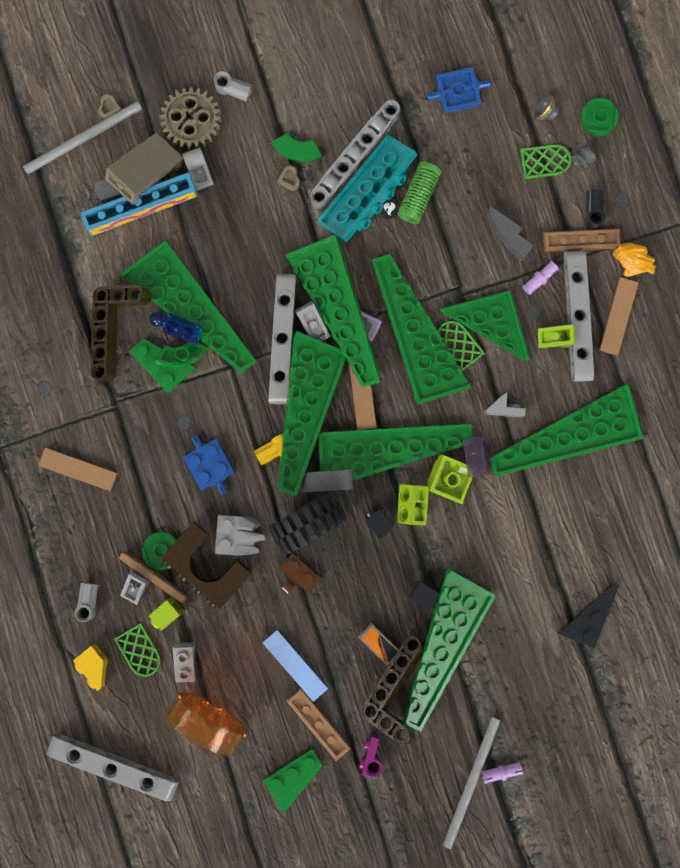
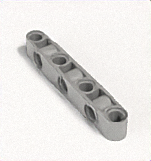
(355, 154)
(578, 301)
(282, 324)
(97, 761)

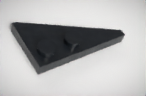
(589, 623)

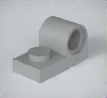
(312, 321)

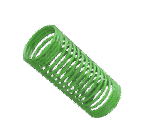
(428, 176)

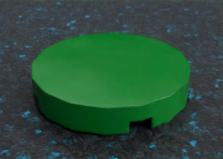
(599, 116)
(155, 547)

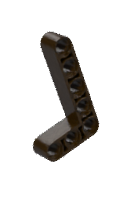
(109, 325)
(391, 692)

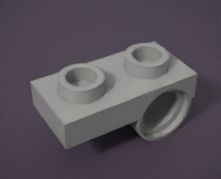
(198, 169)
(184, 662)

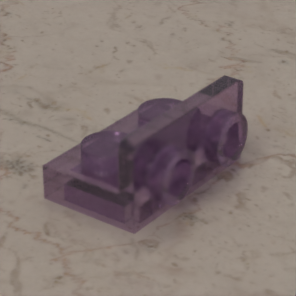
(477, 456)

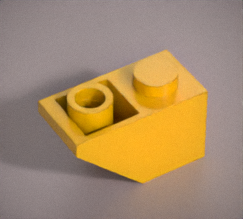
(93, 666)

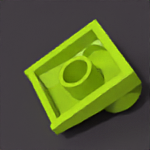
(449, 479)

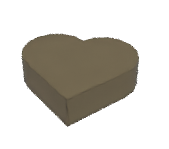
(108, 106)
(289, 178)

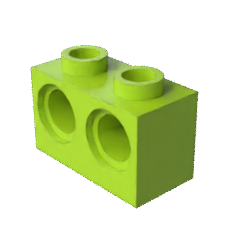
(413, 504)
(166, 613)

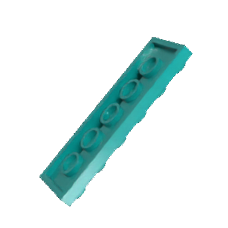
(368, 189)

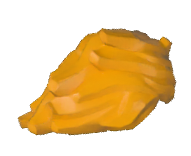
(634, 259)

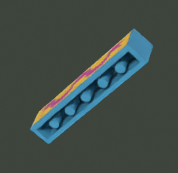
(150, 201)

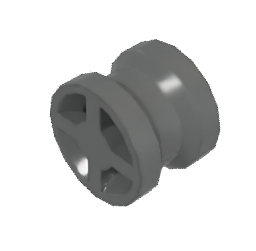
(583, 158)

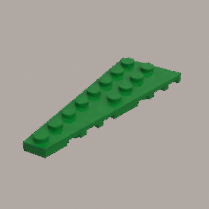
(329, 284)
(181, 295)
(425, 356)
(310, 389)
(592, 428)
(383, 449)
(453, 625)

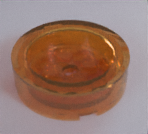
(206, 724)

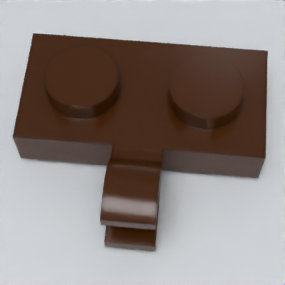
(299, 574)

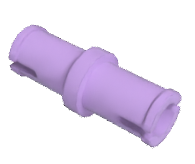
(540, 278)
(502, 772)

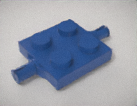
(458, 90)
(209, 464)

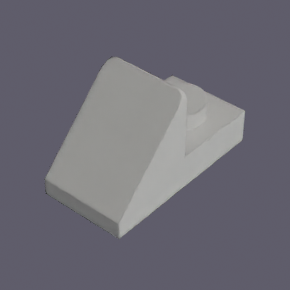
(499, 408)

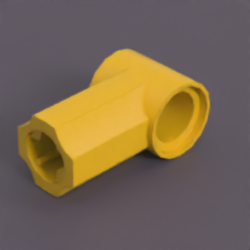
(270, 450)

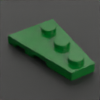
(166, 377)
(292, 778)

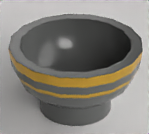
(546, 108)

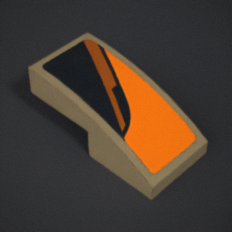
(378, 643)

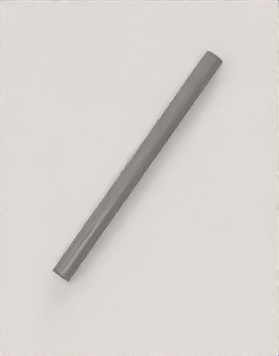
(82, 137)
(471, 782)

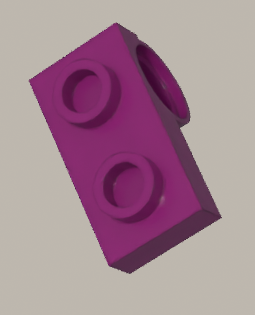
(371, 747)

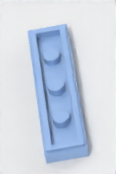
(295, 665)

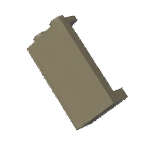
(143, 167)

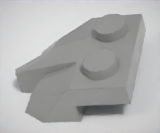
(237, 535)

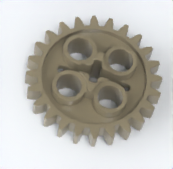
(178, 106)

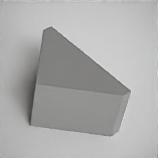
(135, 587)

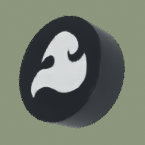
(389, 209)

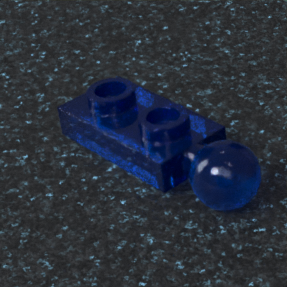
(177, 327)

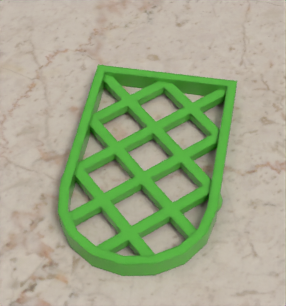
(551, 173)
(465, 332)
(153, 648)

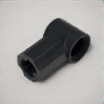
(594, 208)

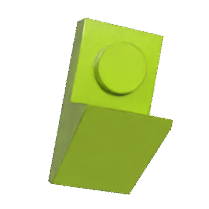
(556, 336)

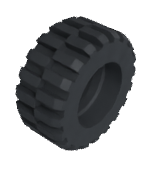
(307, 523)

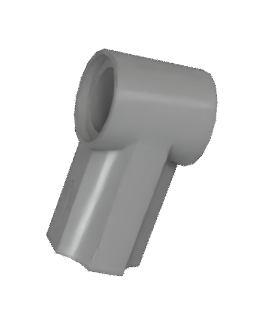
(234, 87)
(86, 599)

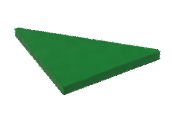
(493, 319)

